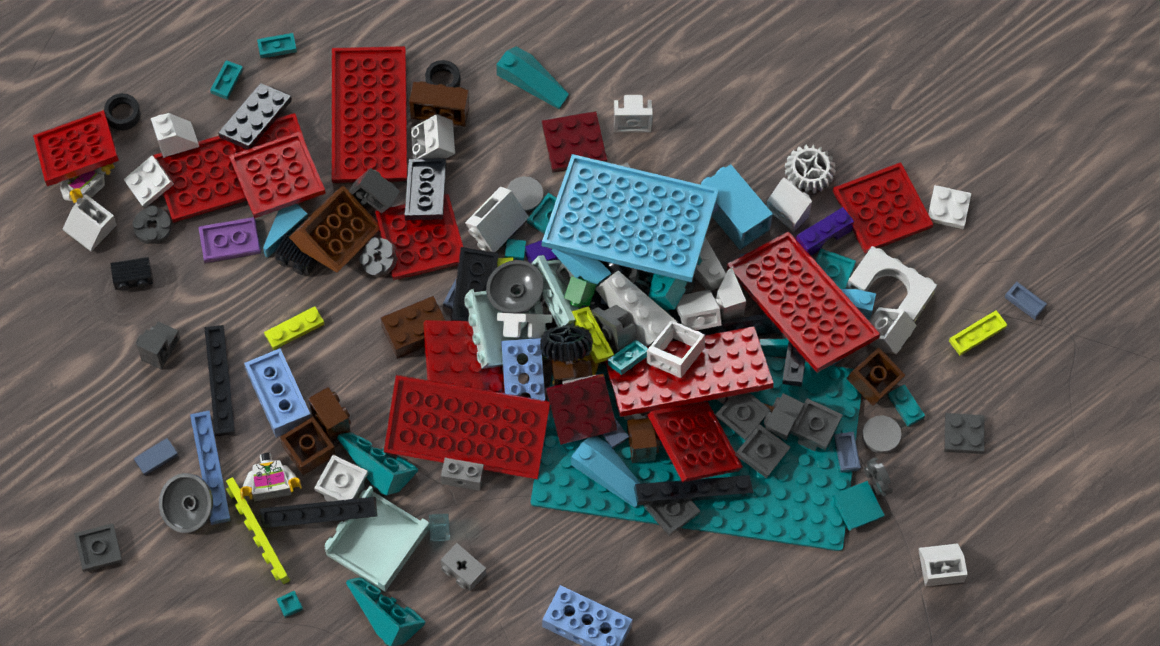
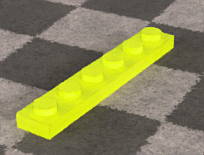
(260, 538)

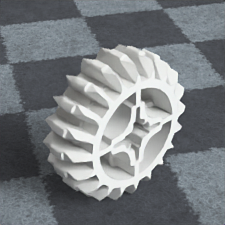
(816, 177)

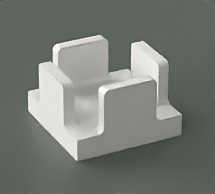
(633, 115)
(513, 322)
(341, 480)

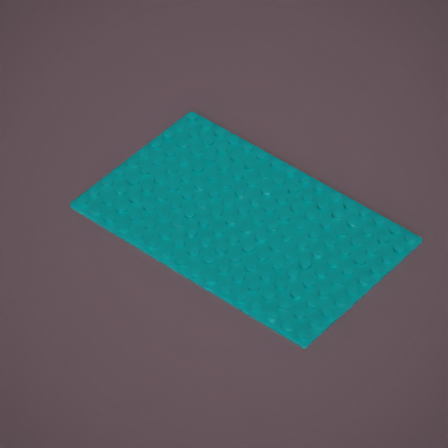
(785, 507)

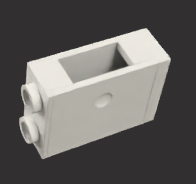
(496, 220)

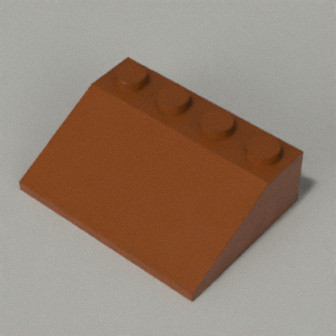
(336, 230)

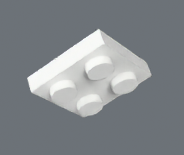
(148, 181)
(949, 207)

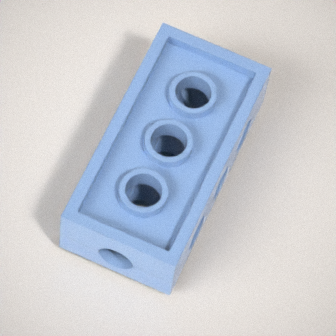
(532, 367)
(282, 381)
(585, 610)

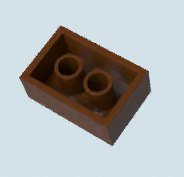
(439, 99)
(406, 326)

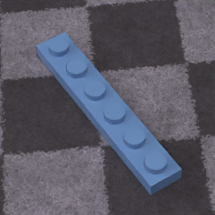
(210, 465)

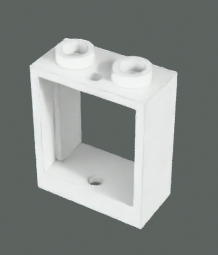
(669, 362)

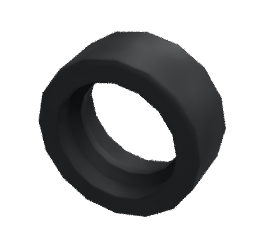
(443, 65)
(119, 99)

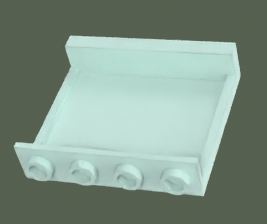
(554, 292)
(489, 331)
(377, 545)

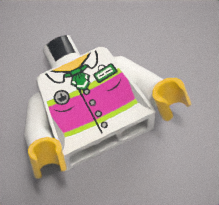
(87, 183)
(269, 480)

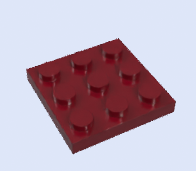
(573, 135)
(581, 409)

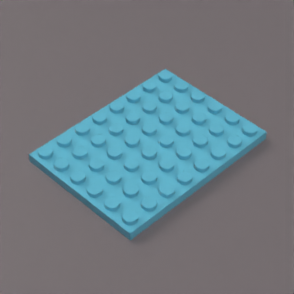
(631, 218)

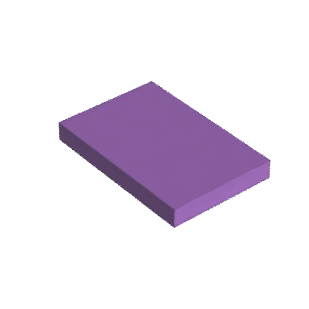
(229, 240)

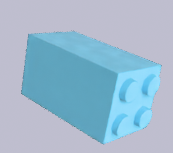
(740, 209)

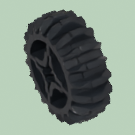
(566, 343)

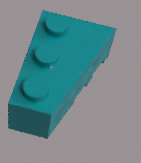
(667, 290)

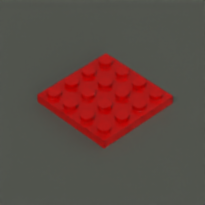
(75, 148)
(277, 174)
(883, 207)
(421, 244)
(453, 357)
(695, 441)

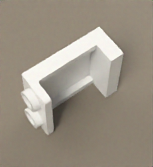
(699, 310)

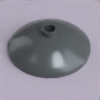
(509, 279)
(176, 503)

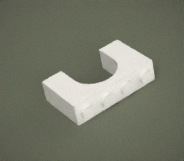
(878, 264)

